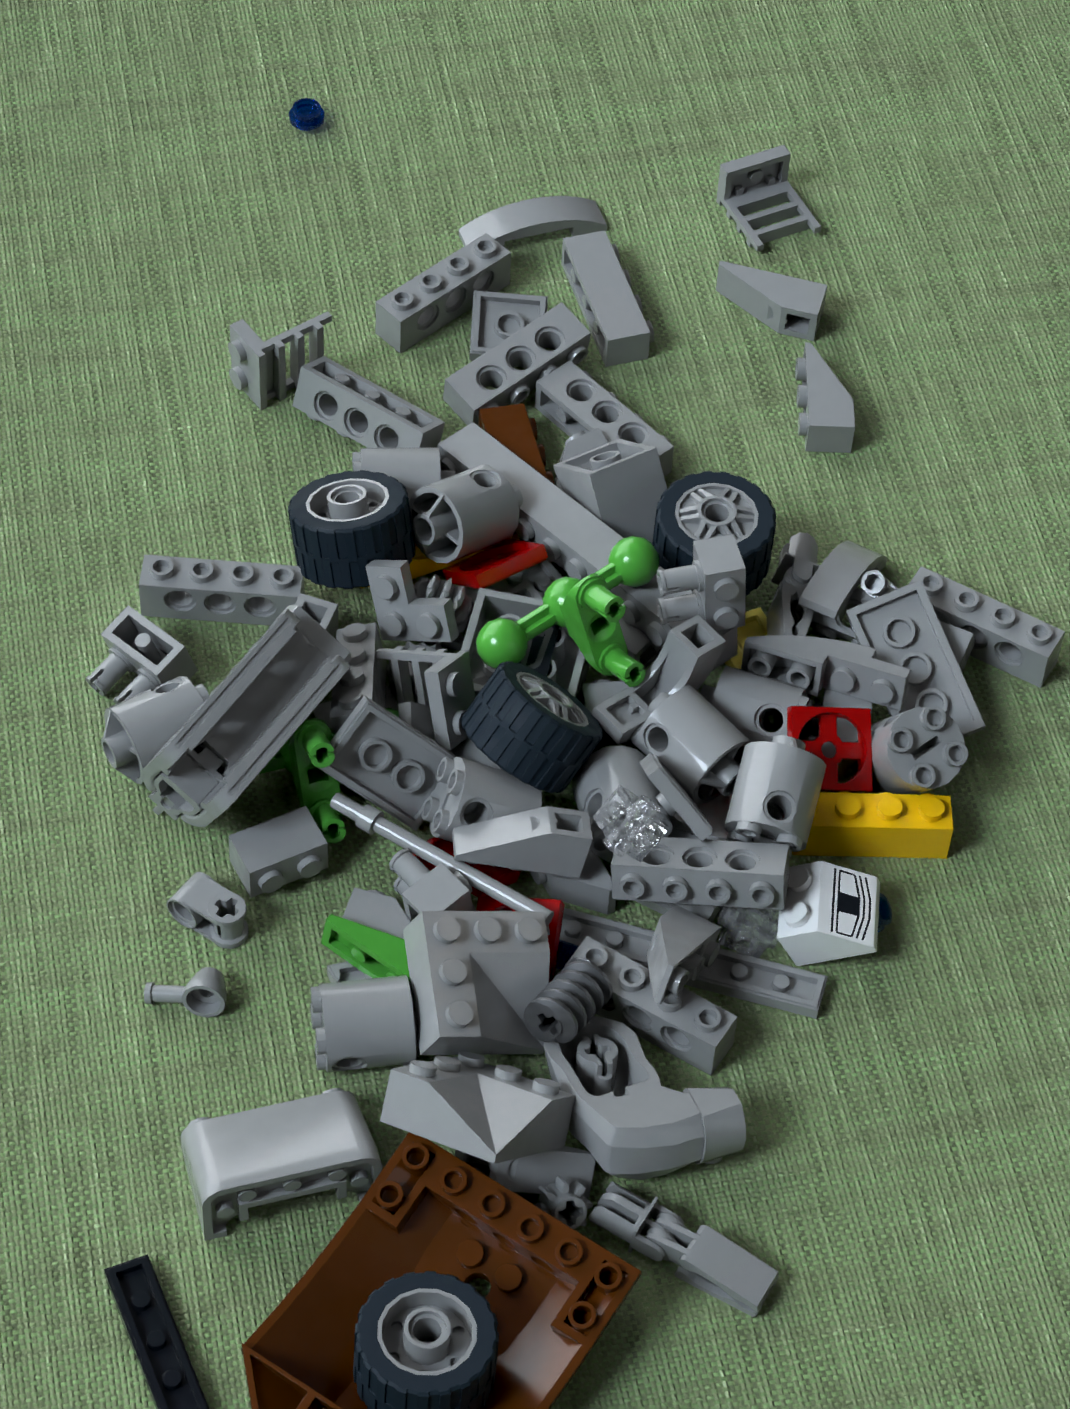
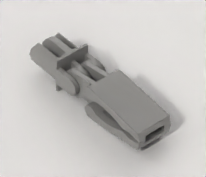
(794, 571)
(703, 1257)

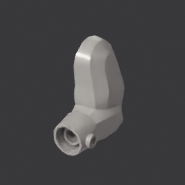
(627, 1115)

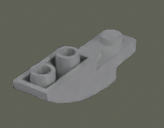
(829, 665)

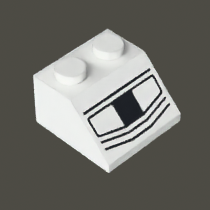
(829, 913)

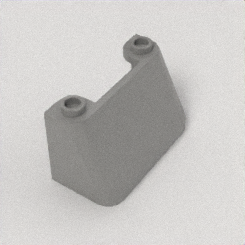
(277, 1156)

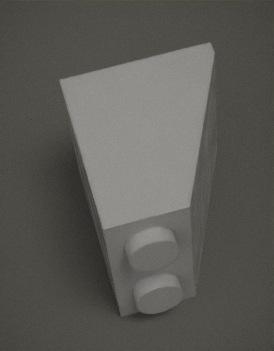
(617, 485)

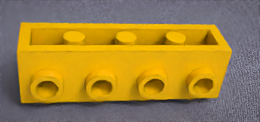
(881, 825)

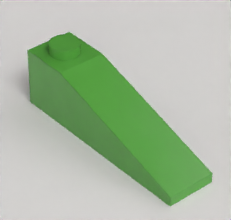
(366, 948)

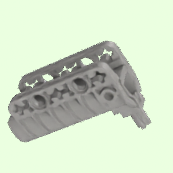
(246, 719)

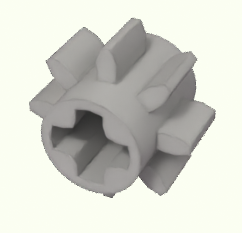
(565, 1202)

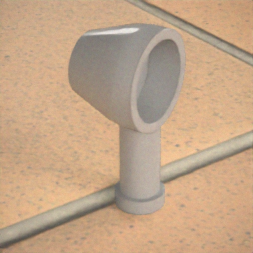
(202, 996)

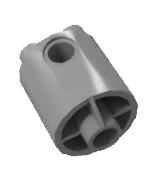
(408, 465)
(464, 513)
(751, 698)
(146, 722)
(693, 743)
(916, 751)
(601, 777)
(473, 794)
(775, 794)
(364, 1023)

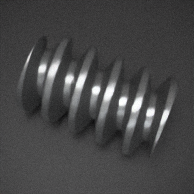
(568, 1002)

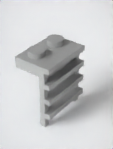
(760, 183)
(261, 365)
(443, 687)

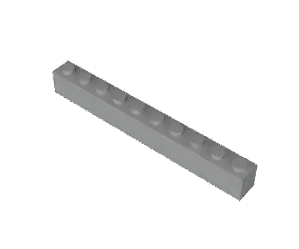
(568, 530)

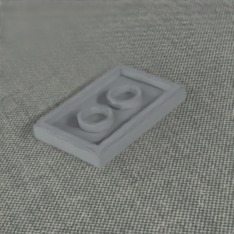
(386, 761)

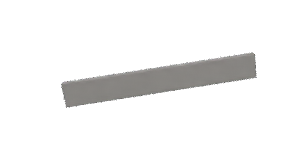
(729, 975)

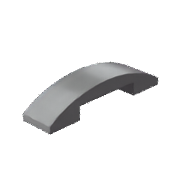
(535, 218)
(838, 577)

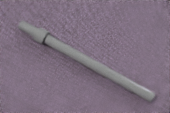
(373, 821)

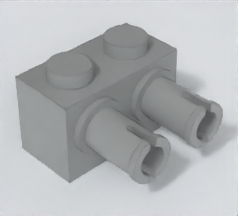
(716, 585)
(139, 648)
(429, 889)

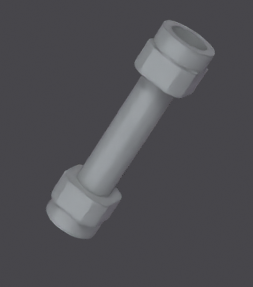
(876, 584)

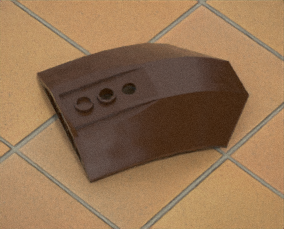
(442, 1216)

